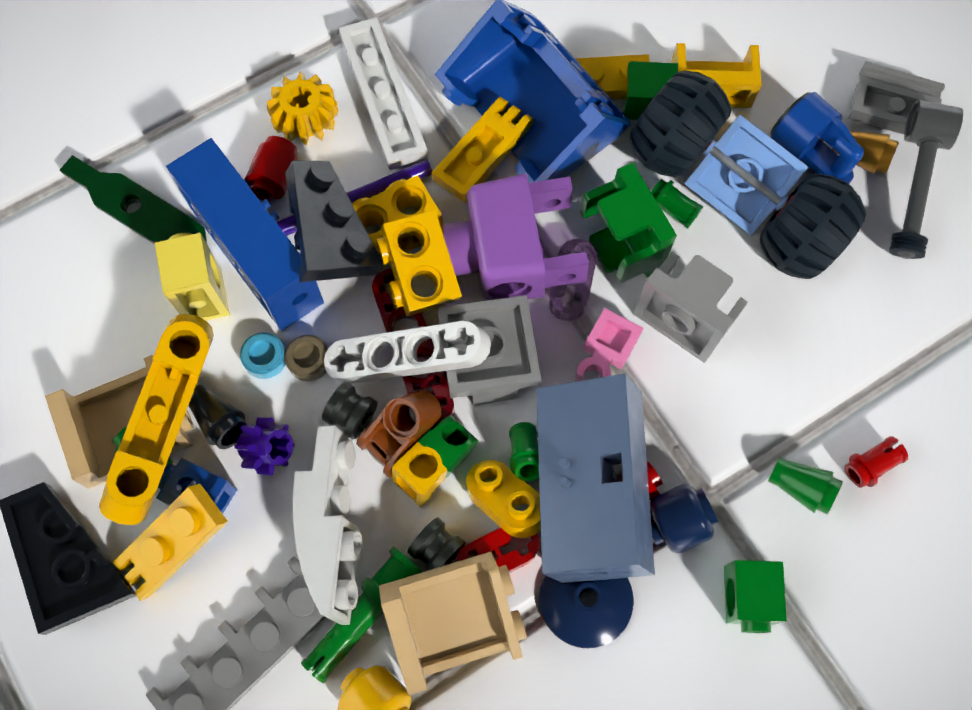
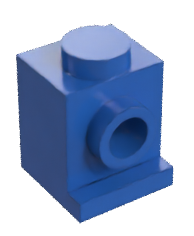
(178, 477)

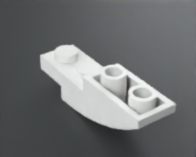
(323, 538)

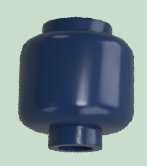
(682, 518)

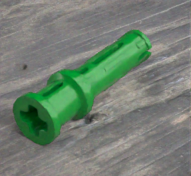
(368, 608)

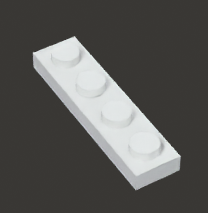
(383, 93)

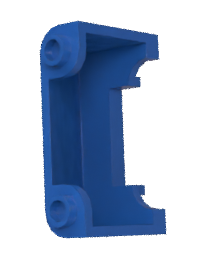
(524, 63)

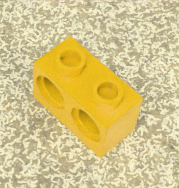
(388, 207)
(430, 261)

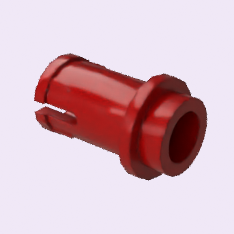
(868, 467)

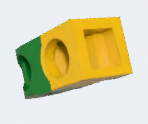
(433, 460)

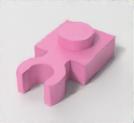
(609, 343)

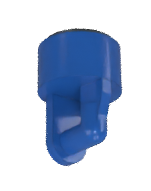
(805, 129)

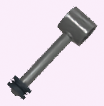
(931, 128)

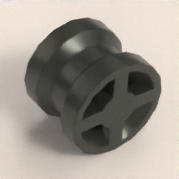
(349, 410)
(436, 545)

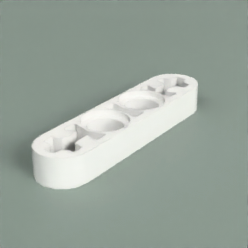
(405, 352)

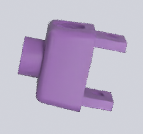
(505, 242)

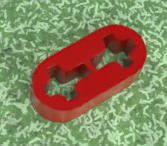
(494, 542)

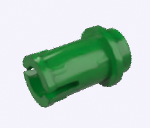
(676, 203)
(525, 456)

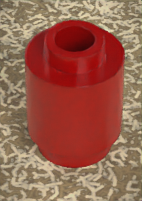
(268, 168)

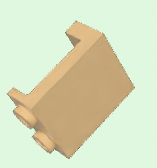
(94, 418)
(451, 617)

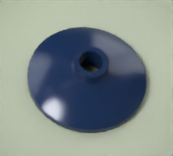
(581, 624)

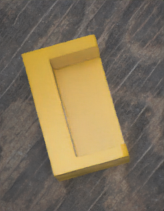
(737, 79)

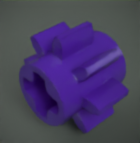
(264, 446)

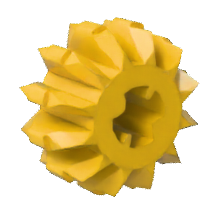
(302, 108)

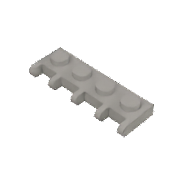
(247, 653)

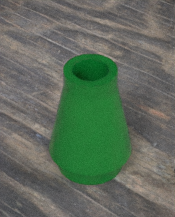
(806, 484)

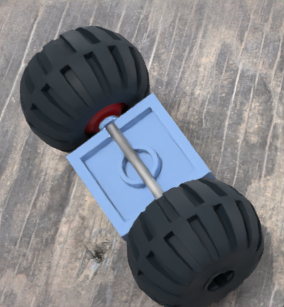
(747, 176)

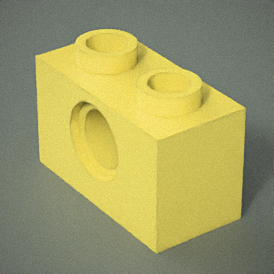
(191, 276)

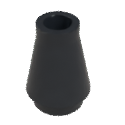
(216, 417)

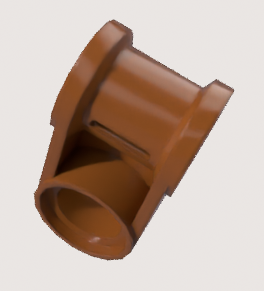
(396, 432)

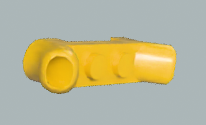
(156, 420)

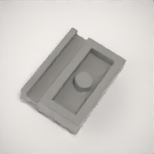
(887, 95)

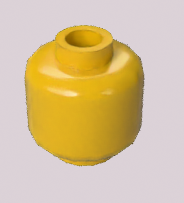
(373, 690)

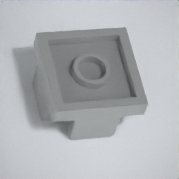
(687, 305)
(512, 353)

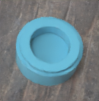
(263, 355)

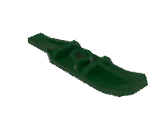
(113, 194)

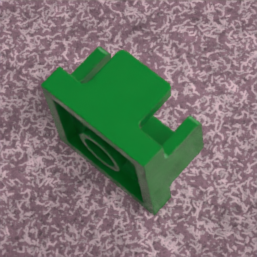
(636, 230)

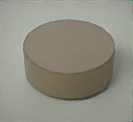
(306, 357)

